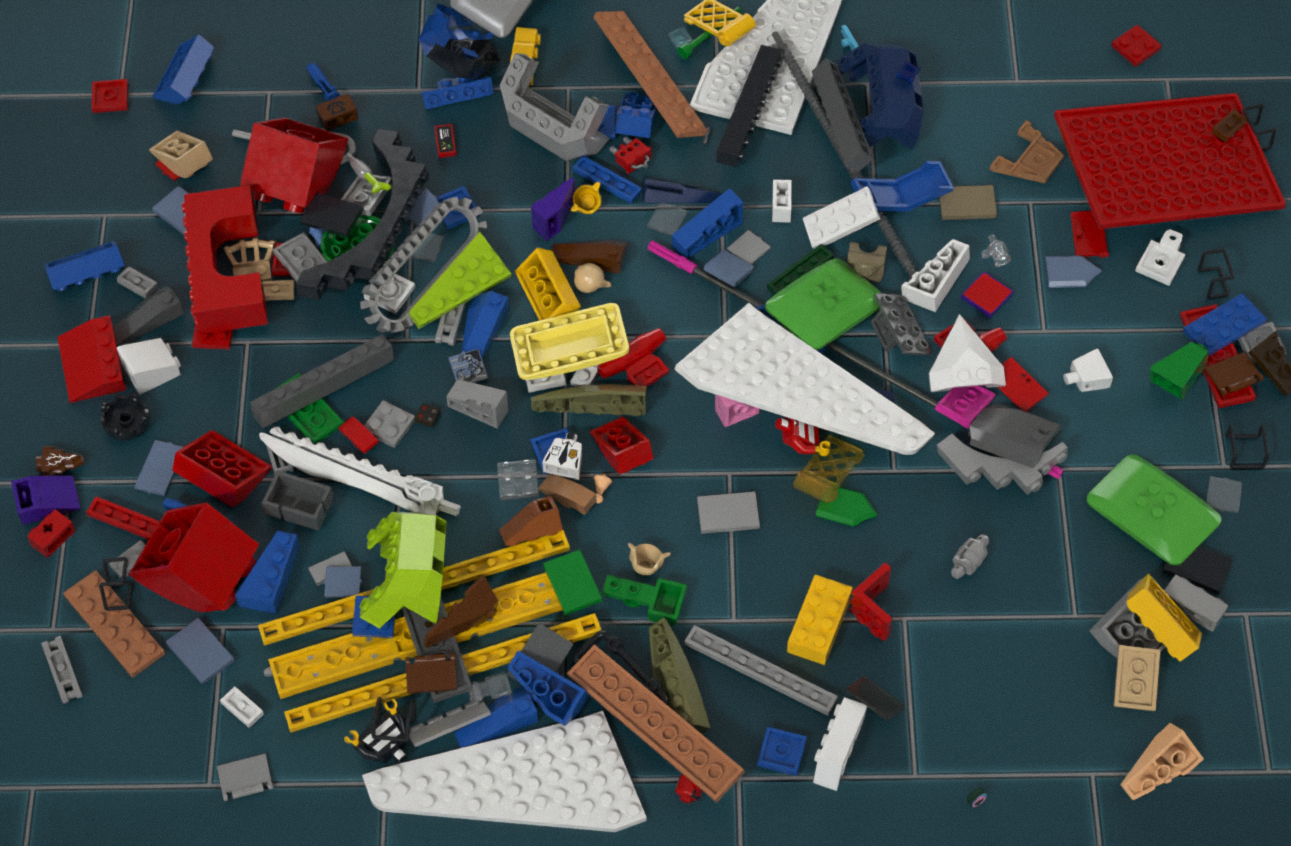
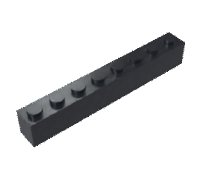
(749, 106)

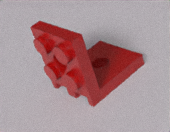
(866, 610)

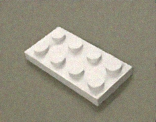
(841, 218)

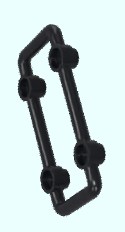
(616, 646)

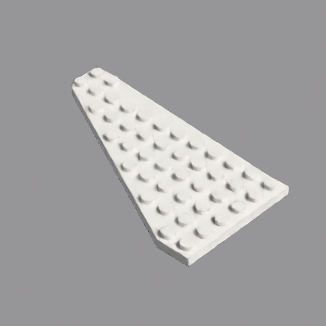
(532, 778)

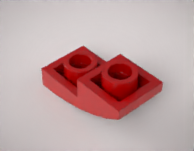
(358, 434)

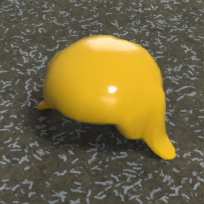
(586, 199)

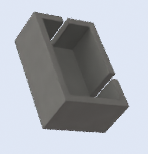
(297, 500)

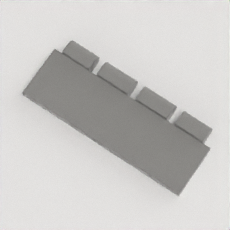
(454, 720)

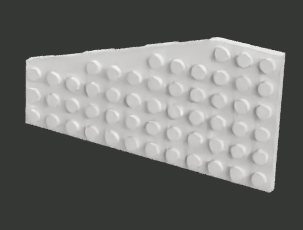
(803, 27)

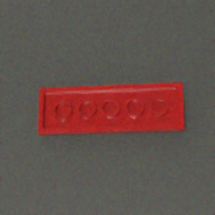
(1238, 397)

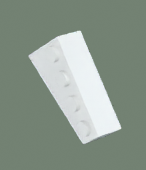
(937, 276)

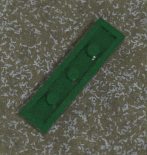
(804, 265)

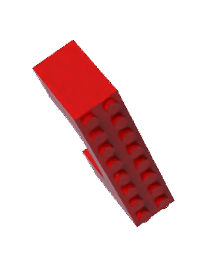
(221, 300)

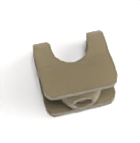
(867, 264)

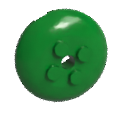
(335, 245)

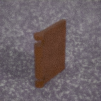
(1234, 373)
(431, 673)

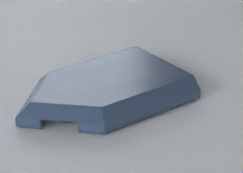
(1070, 271)

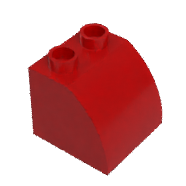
(291, 162)
(195, 558)

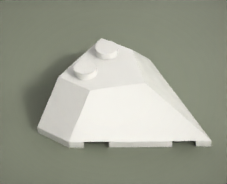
(965, 362)

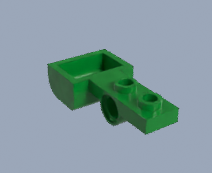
(663, 599)

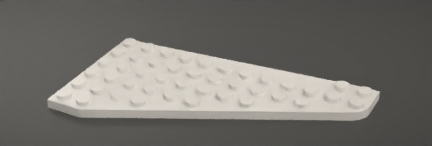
(777, 372)

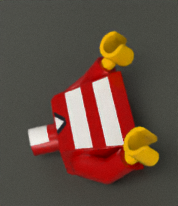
(802, 437)

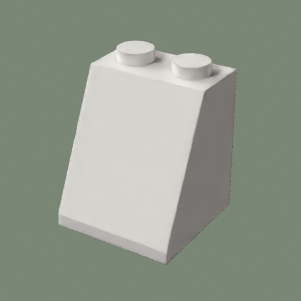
(149, 363)

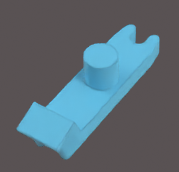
(849, 39)

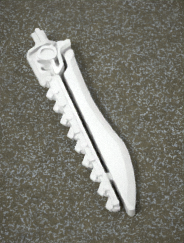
(420, 494)

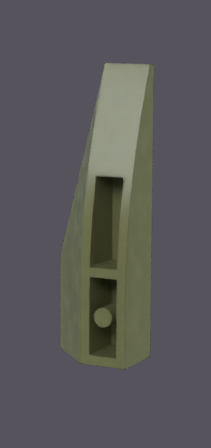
(594, 399)

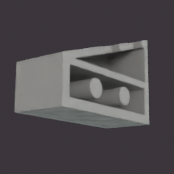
(479, 402)

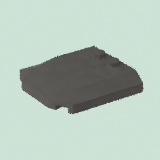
(1012, 434)

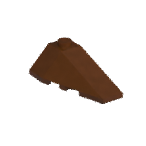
(604, 253)
(473, 610)

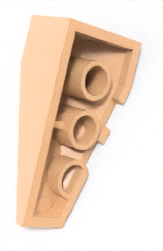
(1164, 759)

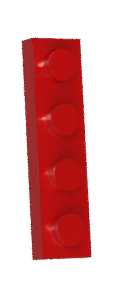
(122, 517)

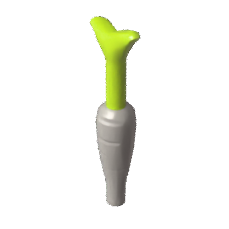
(365, 173)

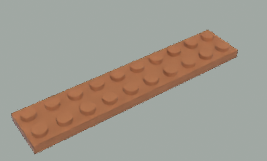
(650, 74)
(656, 723)

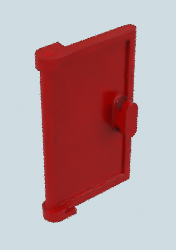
(1092, 239)
(1021, 390)

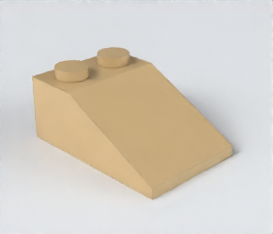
(182, 153)

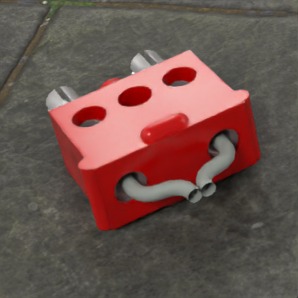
(632, 155)

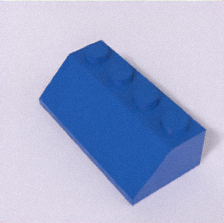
(184, 71)
(84, 265)

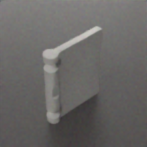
(244, 776)

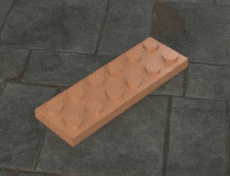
(116, 629)

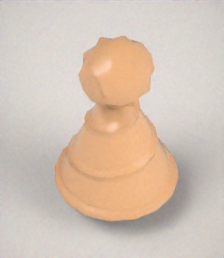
(601, 484)

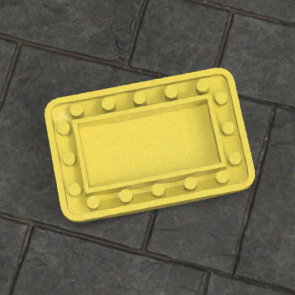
(569, 342)

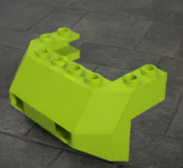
(413, 569)

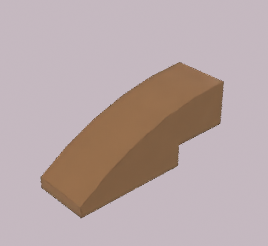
(568, 493)

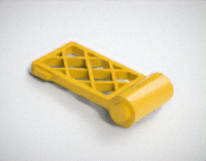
(731, 30)

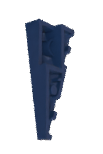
(667, 192)

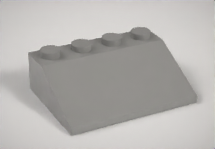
(1123, 628)

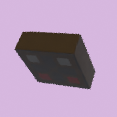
(427, 415)

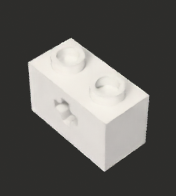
(781, 201)

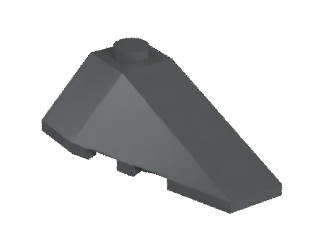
(148, 315)

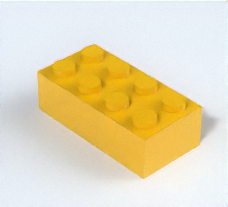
(819, 619)

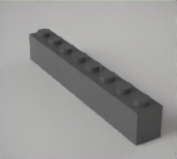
(842, 115)
(322, 381)

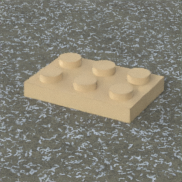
(1136, 678)

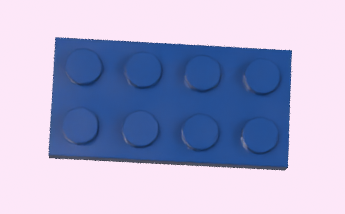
(1225, 324)

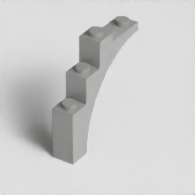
(998, 471)

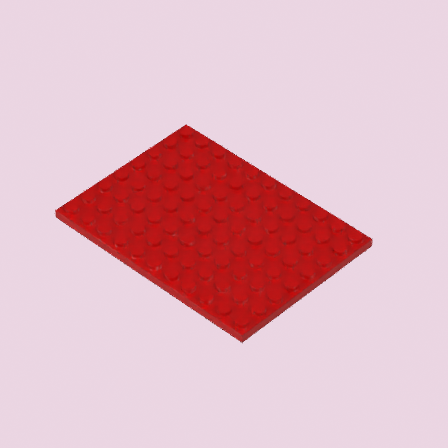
(1165, 162)

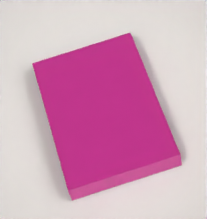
(965, 403)

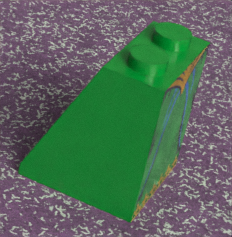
(1180, 369)

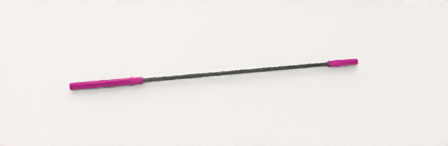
(683, 263)

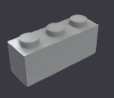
(1196, 602)

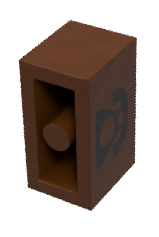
(337, 112)

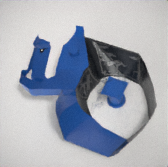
(457, 50)

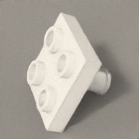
(394, 293)

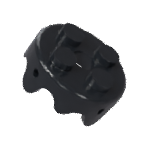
(121, 407)

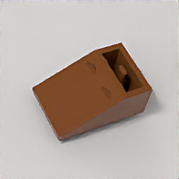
(533, 521)

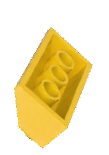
(546, 285)
(1164, 618)

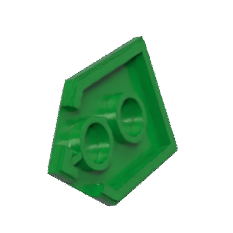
(848, 508)

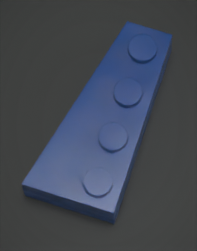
(709, 225)
(269, 576)

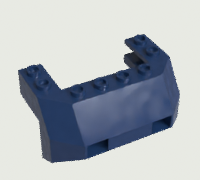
(895, 103)

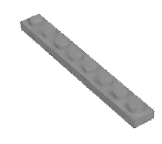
(761, 670)

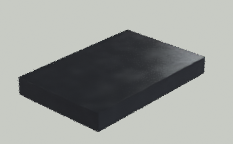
(331, 215)
(1202, 569)

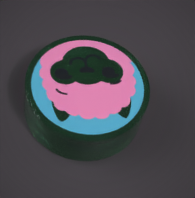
(977, 797)

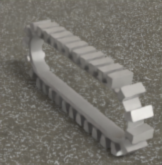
(406, 250)

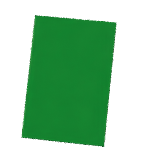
(572, 582)

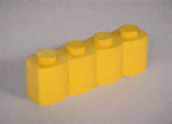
(526, 43)

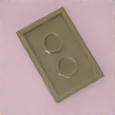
(968, 203)

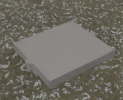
(749, 247)

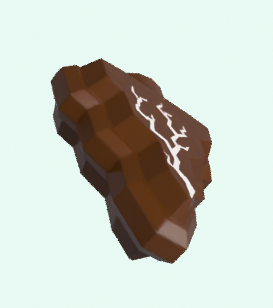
(57, 461)

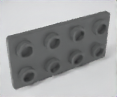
(897, 325)

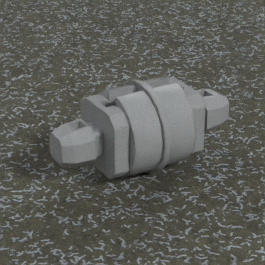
(970, 556)

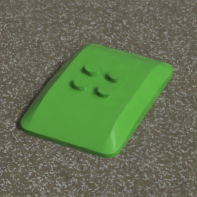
(824, 303)
(1154, 509)

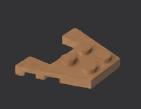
(1036, 162)

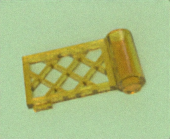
(817, 483)

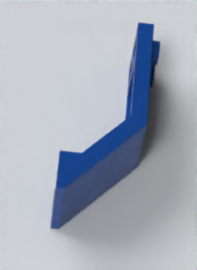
(908, 190)

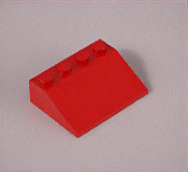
(91, 360)
(220, 467)

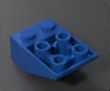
(636, 115)

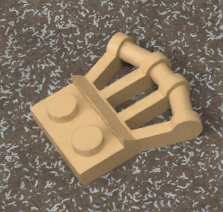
(244, 267)

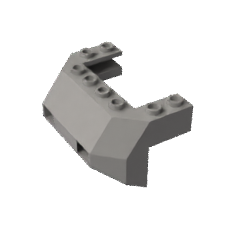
(546, 122)

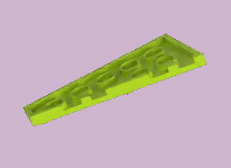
(468, 276)

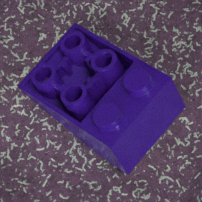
(552, 210)
(42, 495)

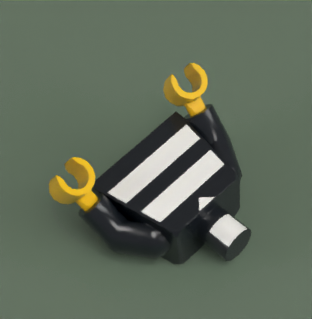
(382, 750)

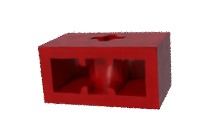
(51, 533)

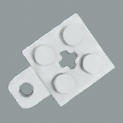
(1165, 251)

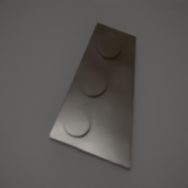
(1273, 362)

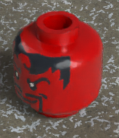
(687, 790)

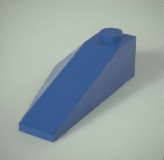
(484, 320)
(551, 691)
(507, 715)

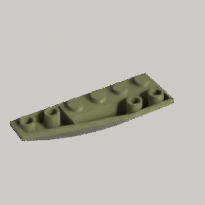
(676, 676)

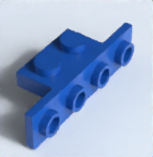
(457, 90)

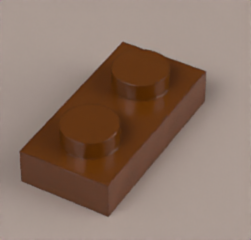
(1229, 126)

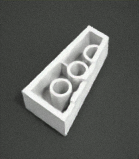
(838, 743)

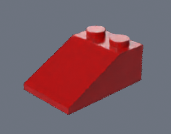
(622, 445)

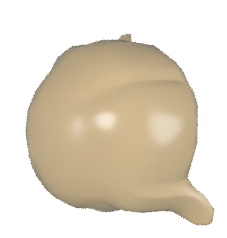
(589, 278)
(646, 558)

